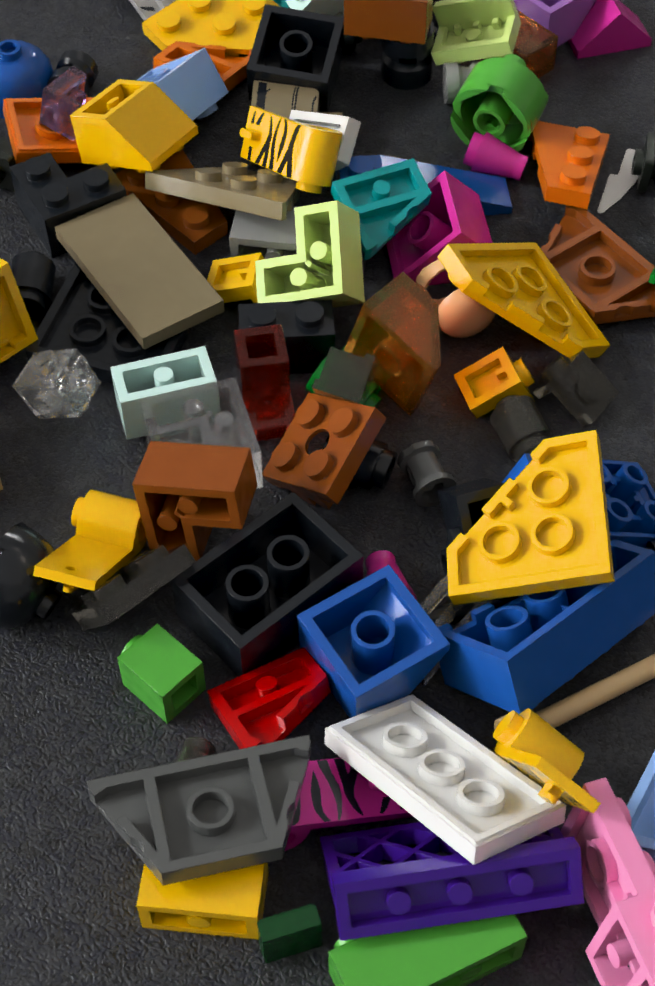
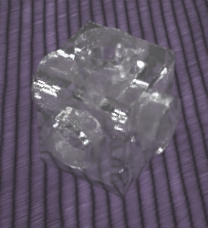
(57, 384)

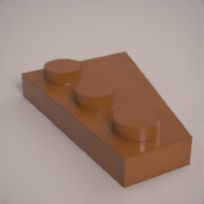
(186, 220)

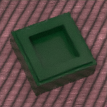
(289, 933)

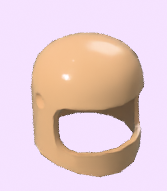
(457, 313)

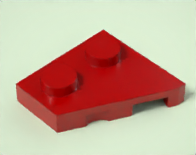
(270, 699)

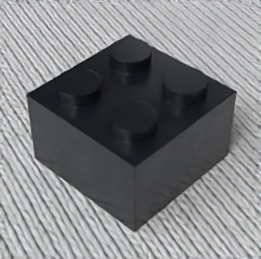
(297, 51)

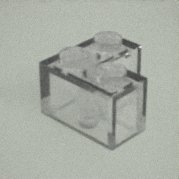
(202, 415)

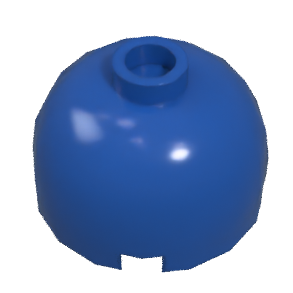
(22, 71)

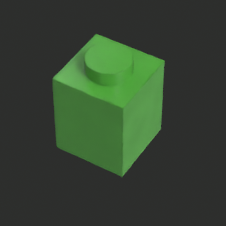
(161, 672)

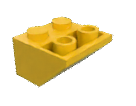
(131, 127)

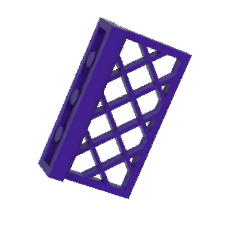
(438, 889)

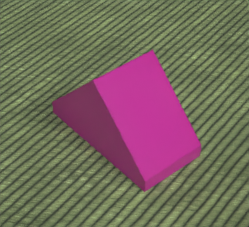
(609, 29)

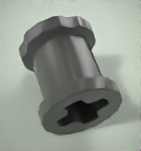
(425, 471)

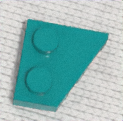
(385, 201)

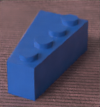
(546, 638)

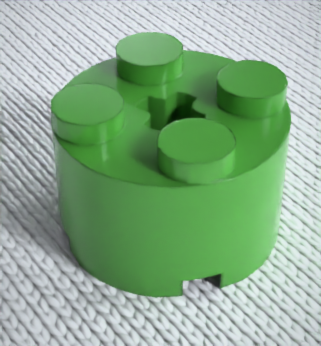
(499, 99)

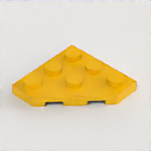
(208, 23)
(526, 291)
(539, 529)

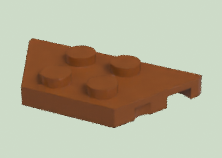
(600, 268)

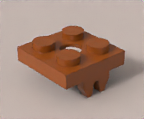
(325, 472)

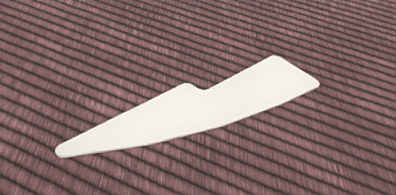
(618, 184)

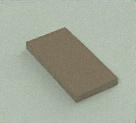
(139, 270)

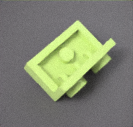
(474, 30)

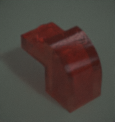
(265, 379)

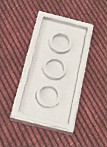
(444, 778)

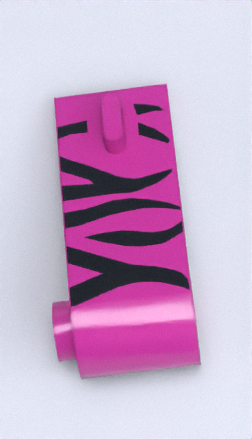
(338, 796)

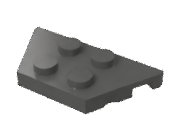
(208, 809)

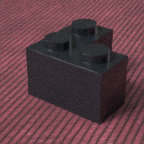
(52, 198)

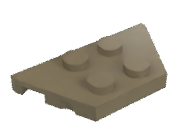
(230, 187)

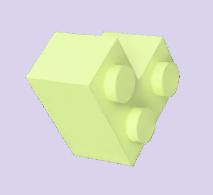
(325, 263)

